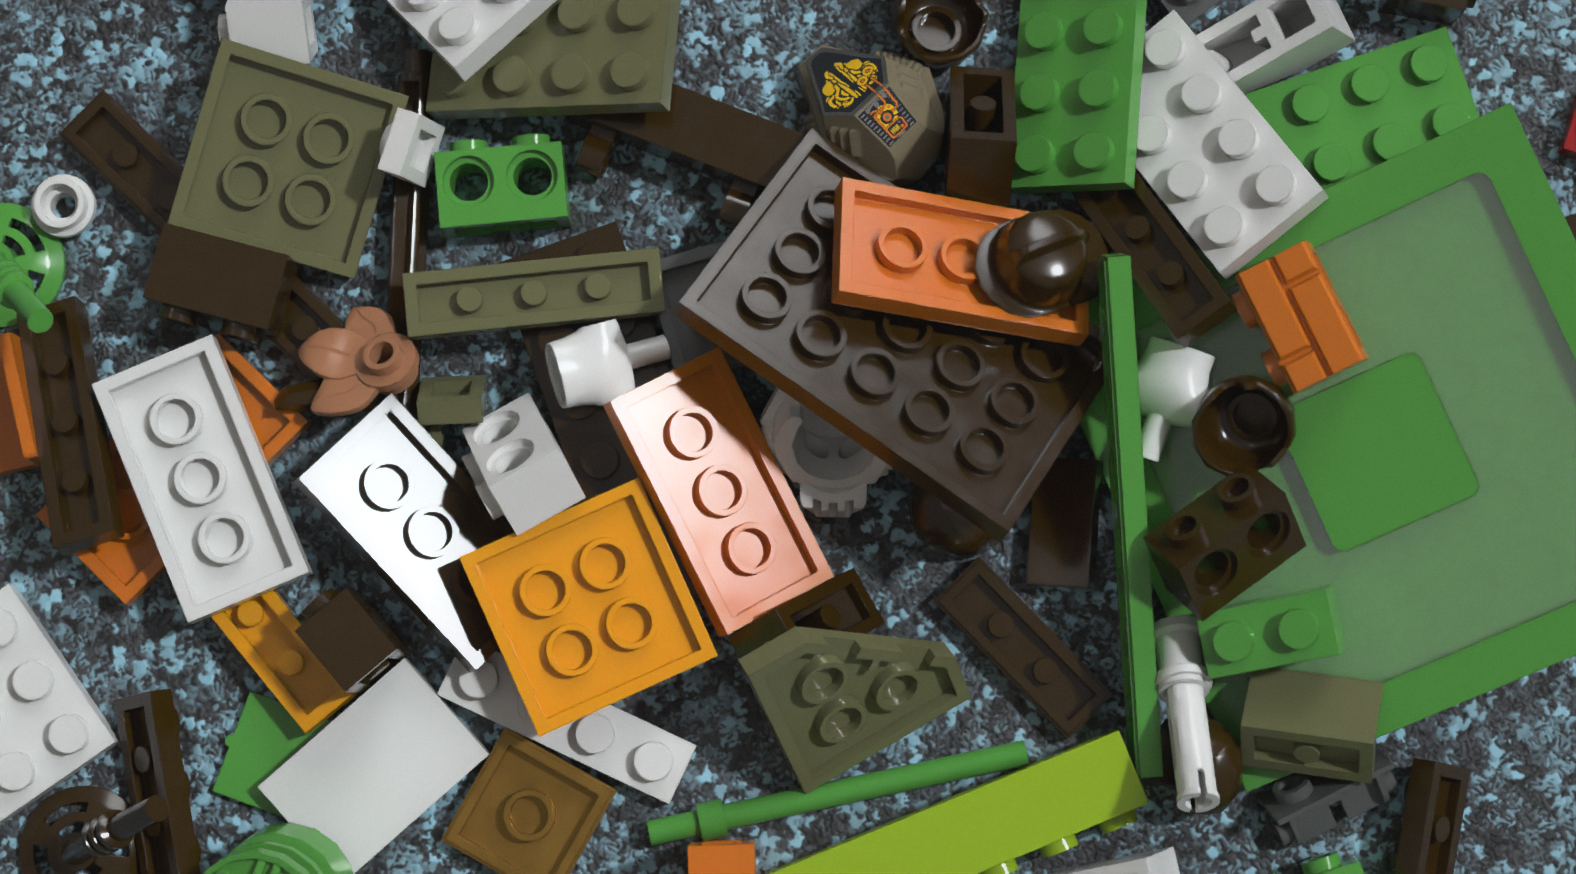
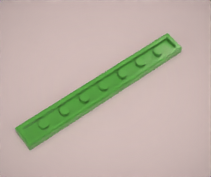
(1129, 512)

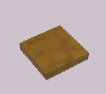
(528, 810)

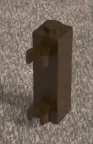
(698, 136)

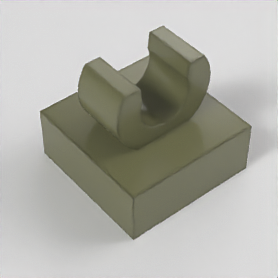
(451, 402)

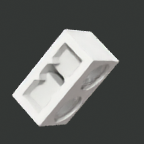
(519, 466)

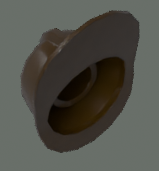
(1040, 262)

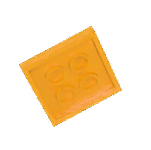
(588, 607)

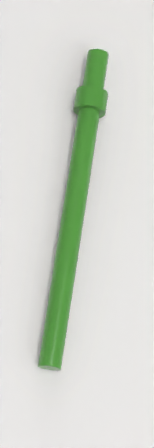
(715, 819)

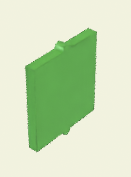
(258, 747)

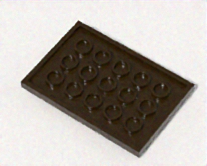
(938, 401)

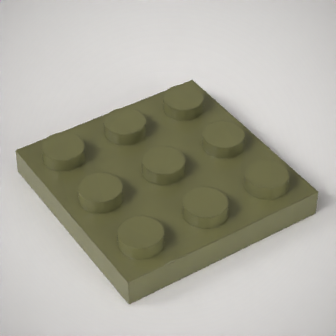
(285, 158)

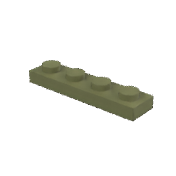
(533, 294)

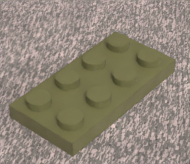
(570, 62)

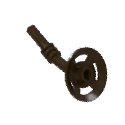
(107, 827)

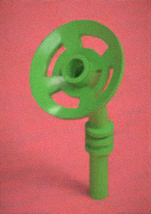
(16, 286)

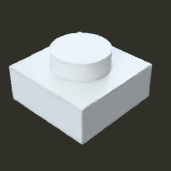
(409, 147)

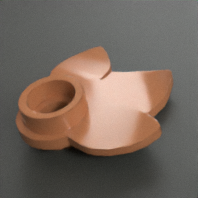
(353, 362)

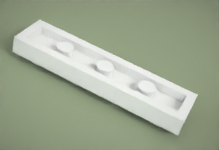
(602, 740)

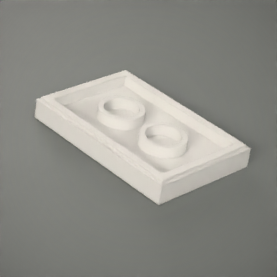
(376, 765)

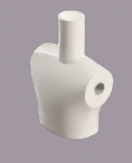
(598, 364)
(1170, 390)

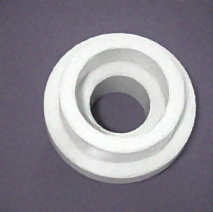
(49, 194)

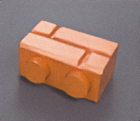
(1299, 318)

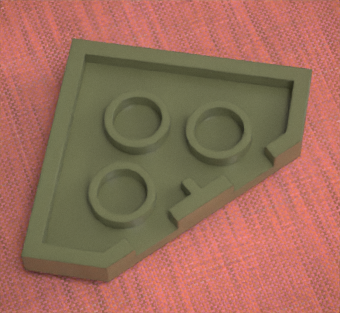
(848, 695)

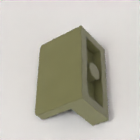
(1311, 724)

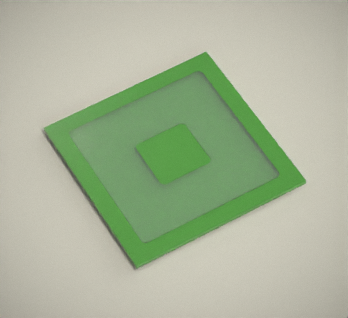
(1442, 462)

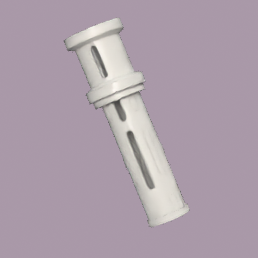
(1183, 686)

